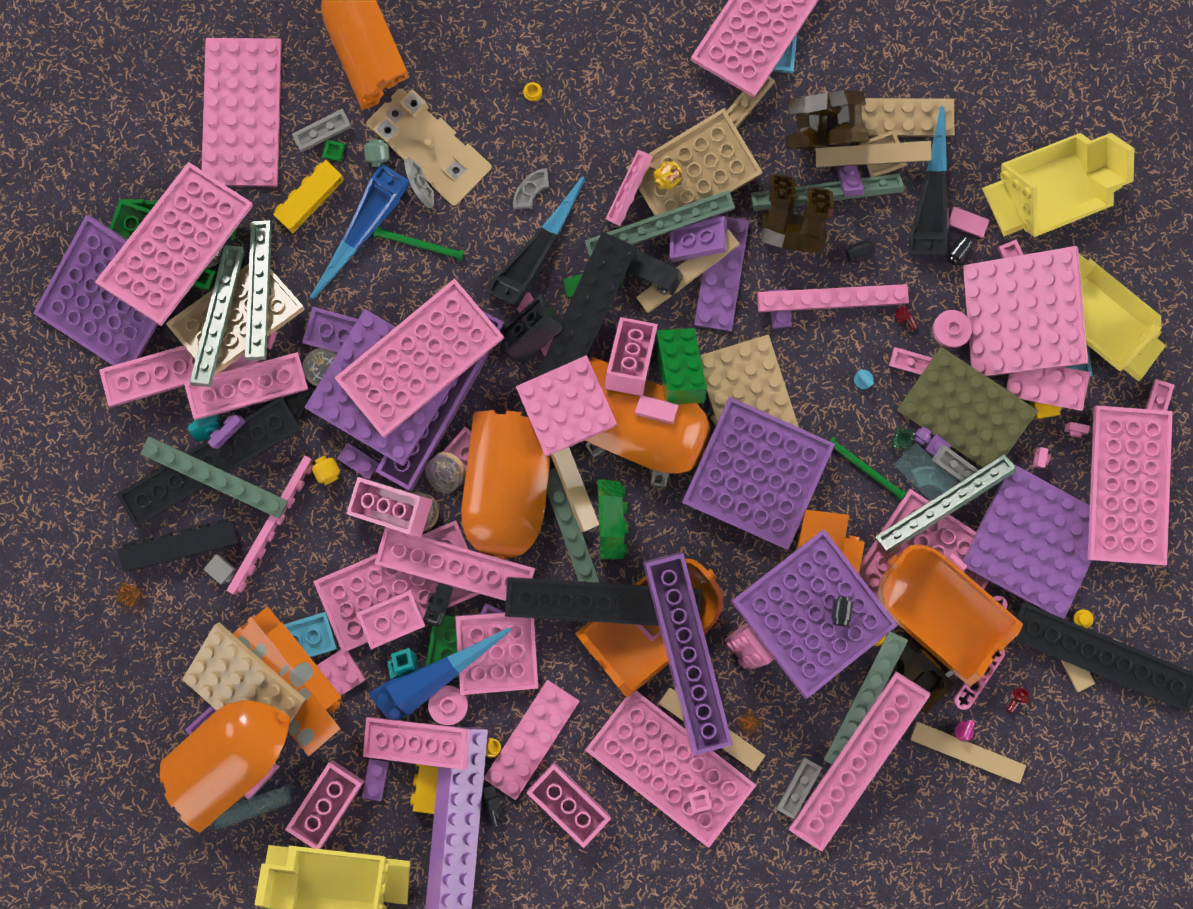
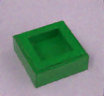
(333, 151)

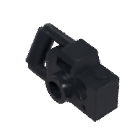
(439, 604)
(491, 806)

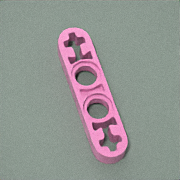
(982, 682)

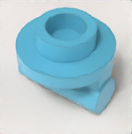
(863, 379)

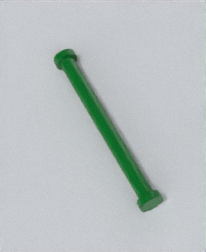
(418, 243)
(868, 470)

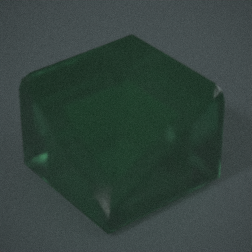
(902, 438)

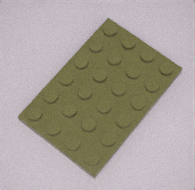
(966, 409)

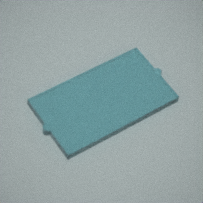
(924, 473)

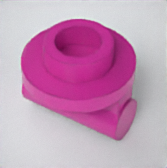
(964, 730)

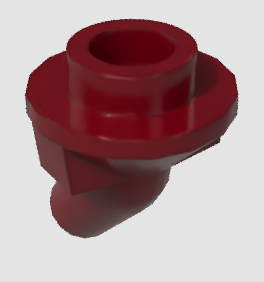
(902, 314)
(1020, 696)

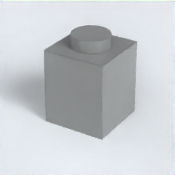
(220, 570)

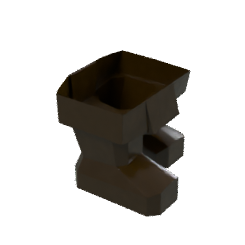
(812, 119)
(793, 230)
(933, 672)

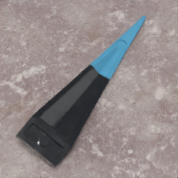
(931, 222)
(522, 270)

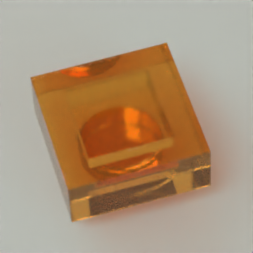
(128, 594)
(749, 722)

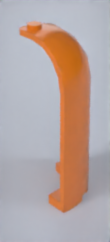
(363, 48)
(648, 441)
(504, 484)
(946, 611)
(628, 653)
(223, 760)

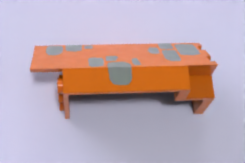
(284, 655)

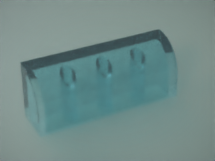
(256, 806)

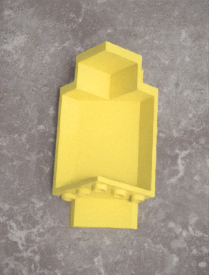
(1060, 183)
(1118, 322)
(330, 880)

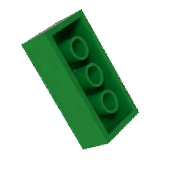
(680, 366)

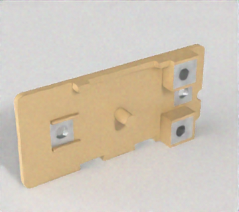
(430, 144)

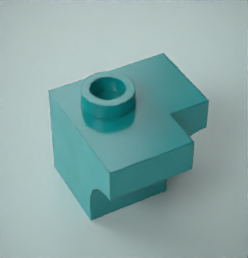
(203, 428)
(402, 663)

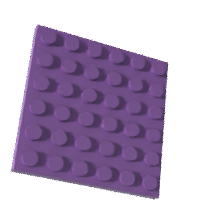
(85, 309)
(337, 407)
(758, 473)
(1033, 542)
(794, 609)

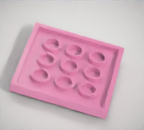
(566, 406)
(508, 663)

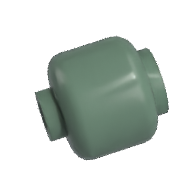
(376, 152)

